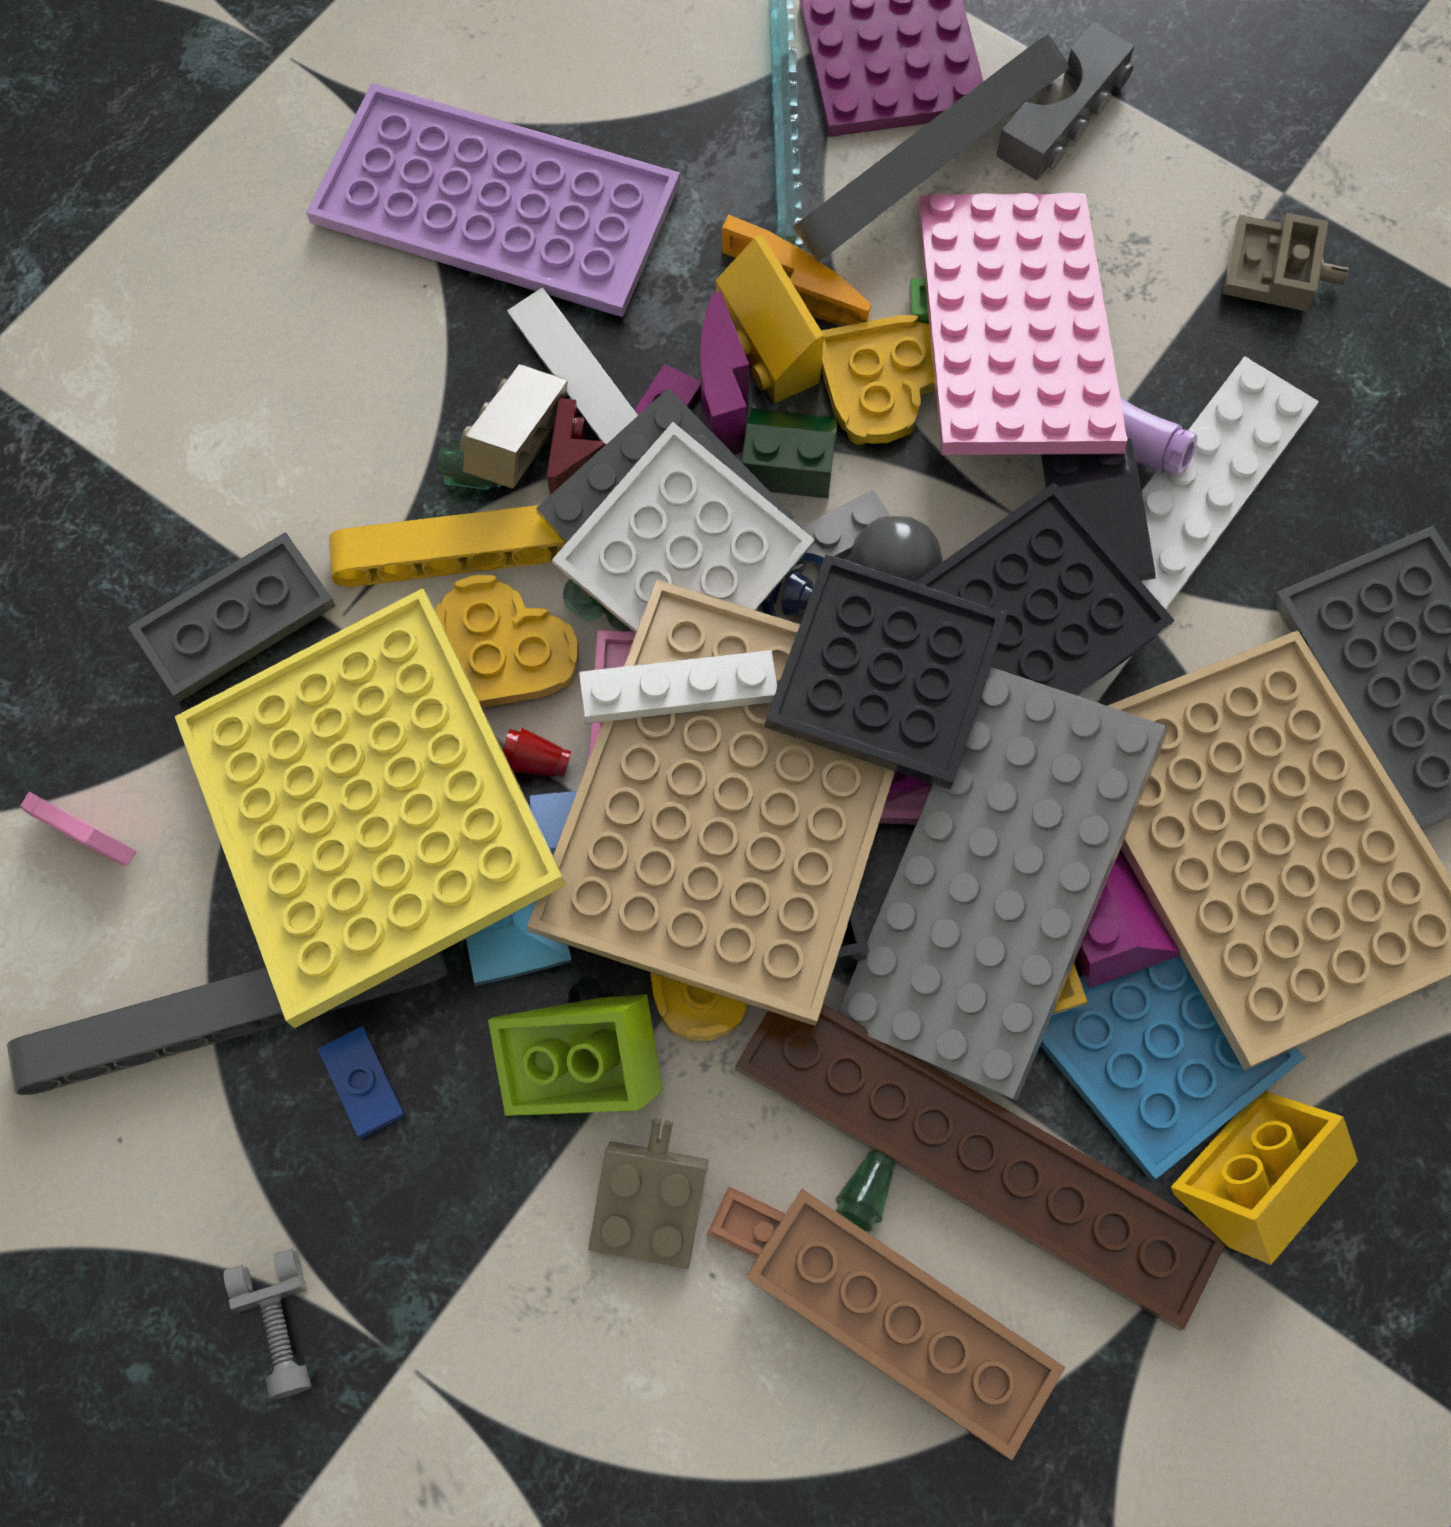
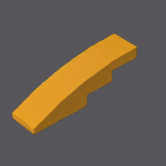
(819, 287)

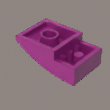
(723, 376)

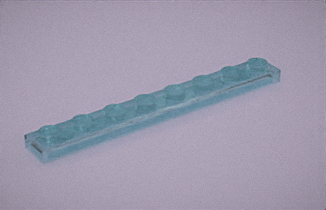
(785, 125)

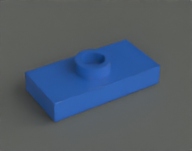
(361, 1082)

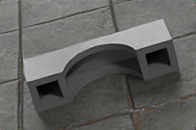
(1040, 133)

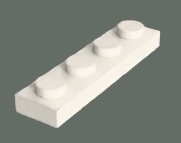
(678, 686)

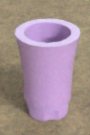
(1158, 441)

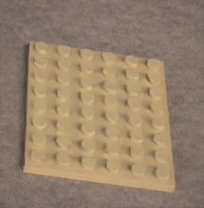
(712, 837)
(1283, 853)

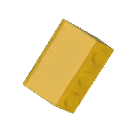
(772, 322)
(1267, 1174)

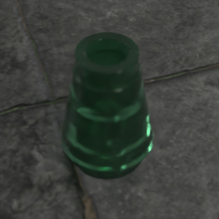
(867, 1191)

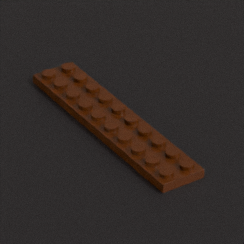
(988, 1160)

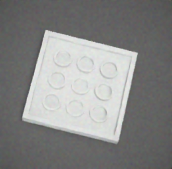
(685, 524)

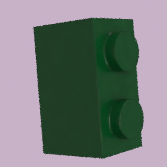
(790, 451)

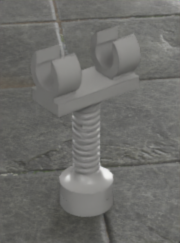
(287, 1376)

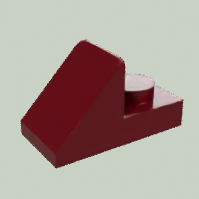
(568, 446)

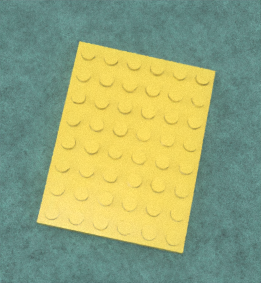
(364, 807)

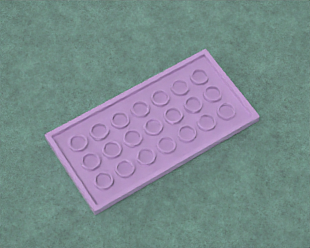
(495, 199)

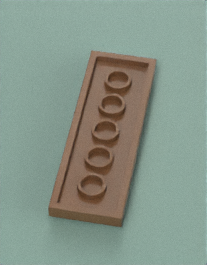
(906, 1324)

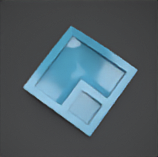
(511, 951)

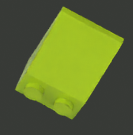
(577, 1057)

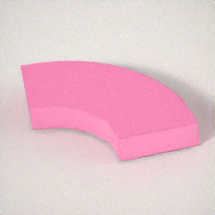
(77, 829)

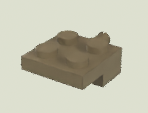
(1279, 261)
(648, 1201)

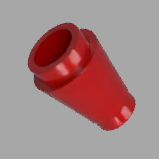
(534, 754)

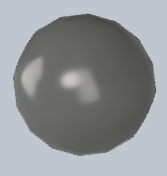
(897, 547)

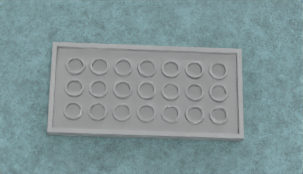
(1003, 881)

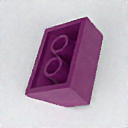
(1123, 931)

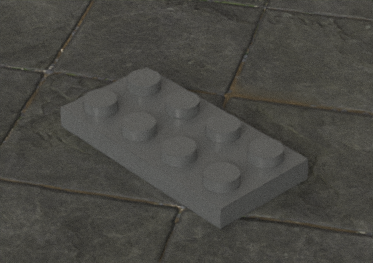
(231, 616)

